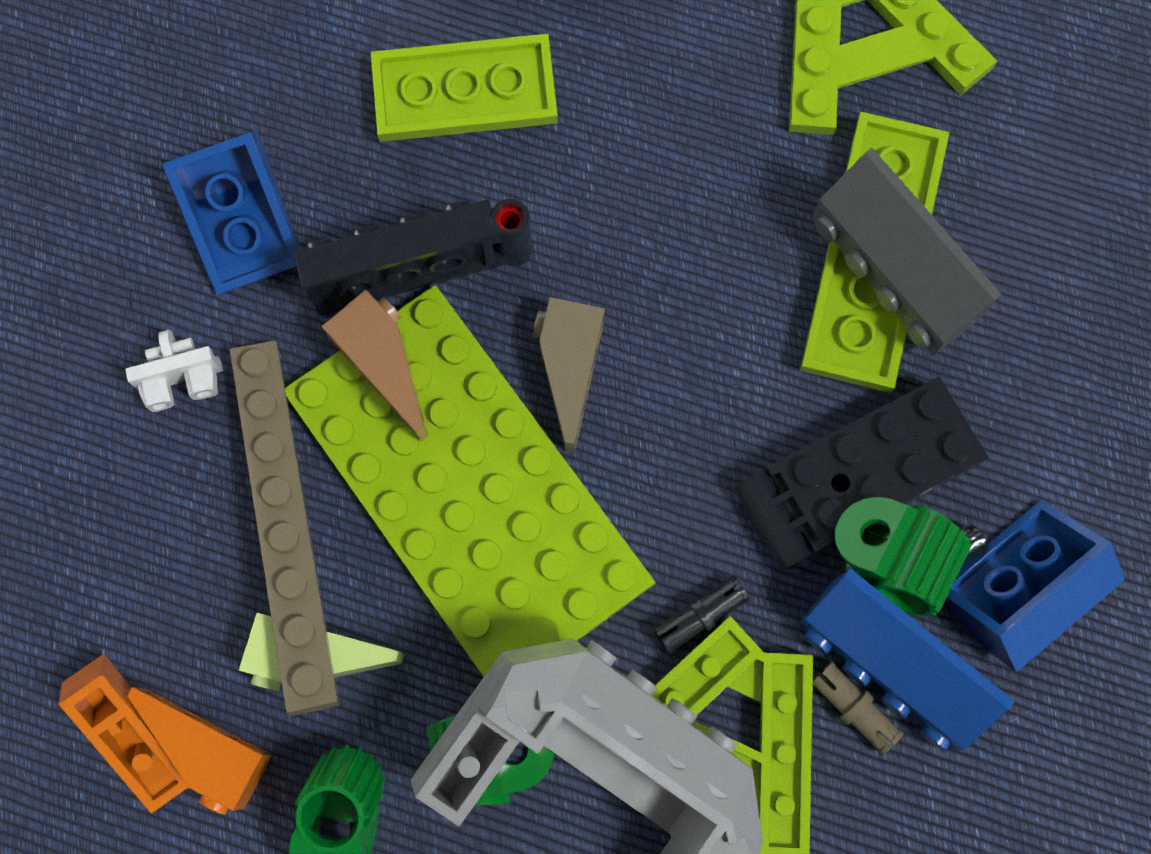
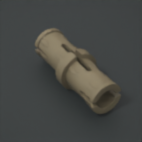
(857, 708)

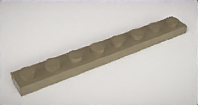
(283, 531)

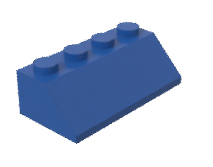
(903, 663)

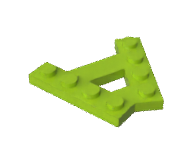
(920, 35)
(785, 697)

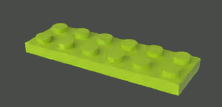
(849, 329)

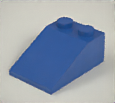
(234, 211)

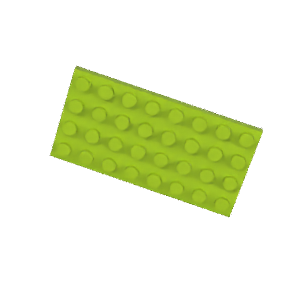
(481, 504)

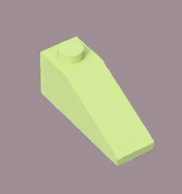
(347, 655)

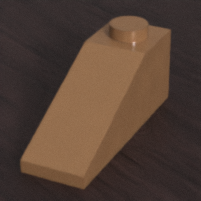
(375, 347)

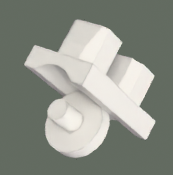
(173, 364)

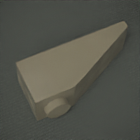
(569, 349)

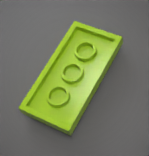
(463, 87)

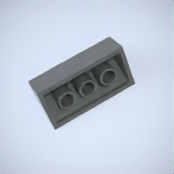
(903, 254)

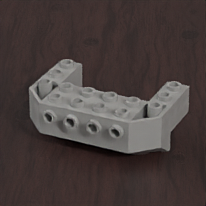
(607, 730)

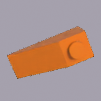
(102, 711)
(204, 754)

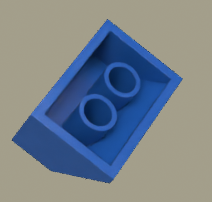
(1033, 584)

